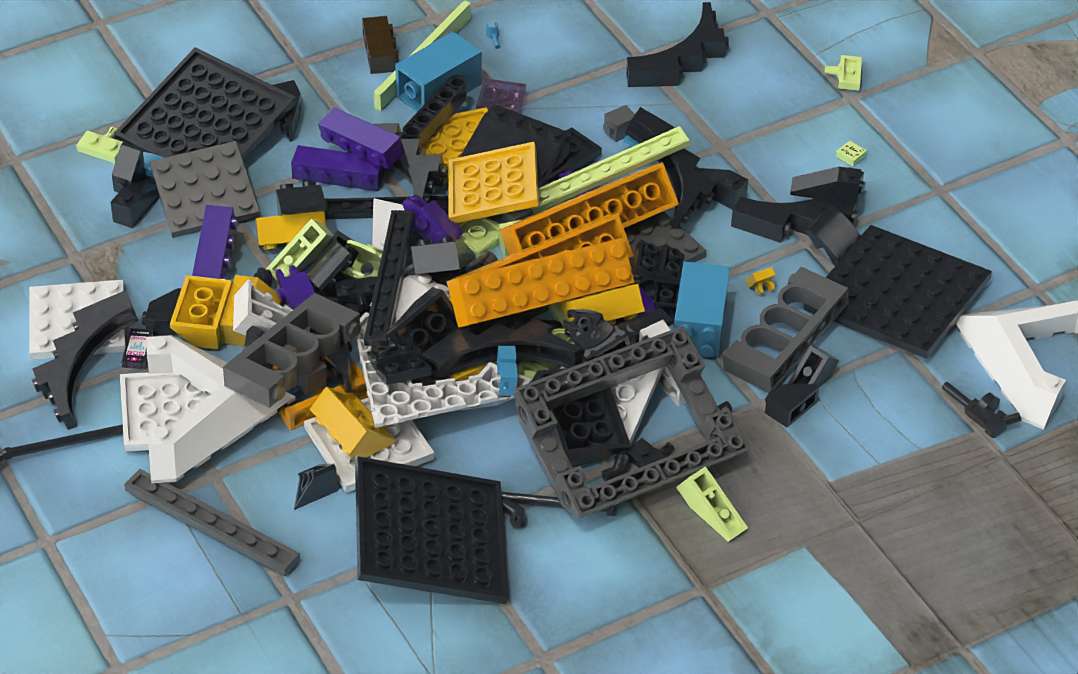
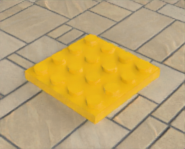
(454, 136)
(493, 182)

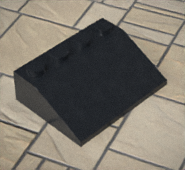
(507, 128)
(589, 426)

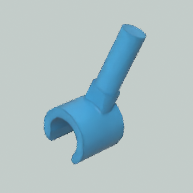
(493, 32)

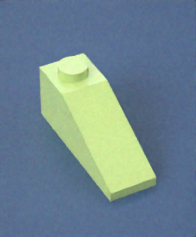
(302, 249)
(711, 504)

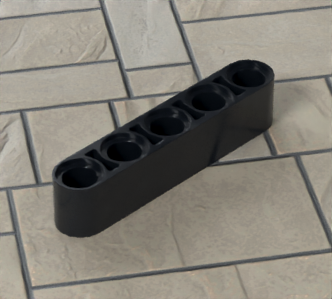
(437, 110)

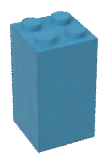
(430, 67)
(703, 305)

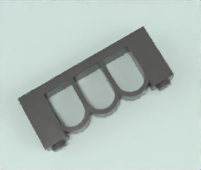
(765, 370)
(268, 386)

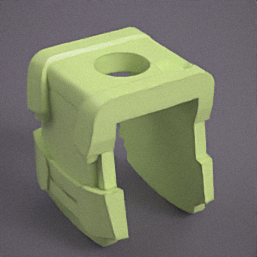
(367, 255)

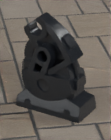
(596, 335)

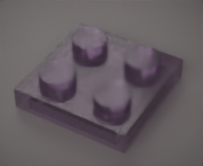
(502, 93)

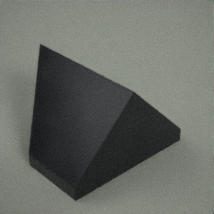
(315, 484)

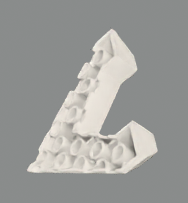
(1006, 356)
(412, 401)
(208, 426)

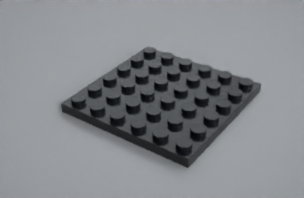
(204, 107)
(904, 290)
(430, 530)

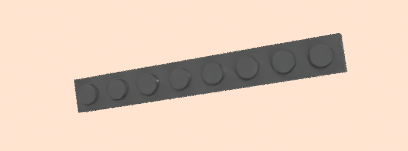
(213, 522)

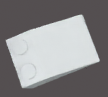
(413, 288)

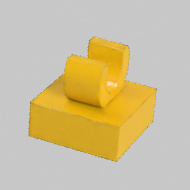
(761, 278)

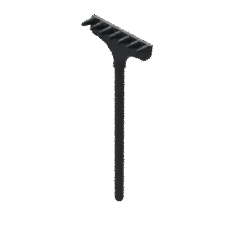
(8, 453)

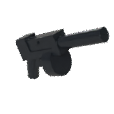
(983, 411)

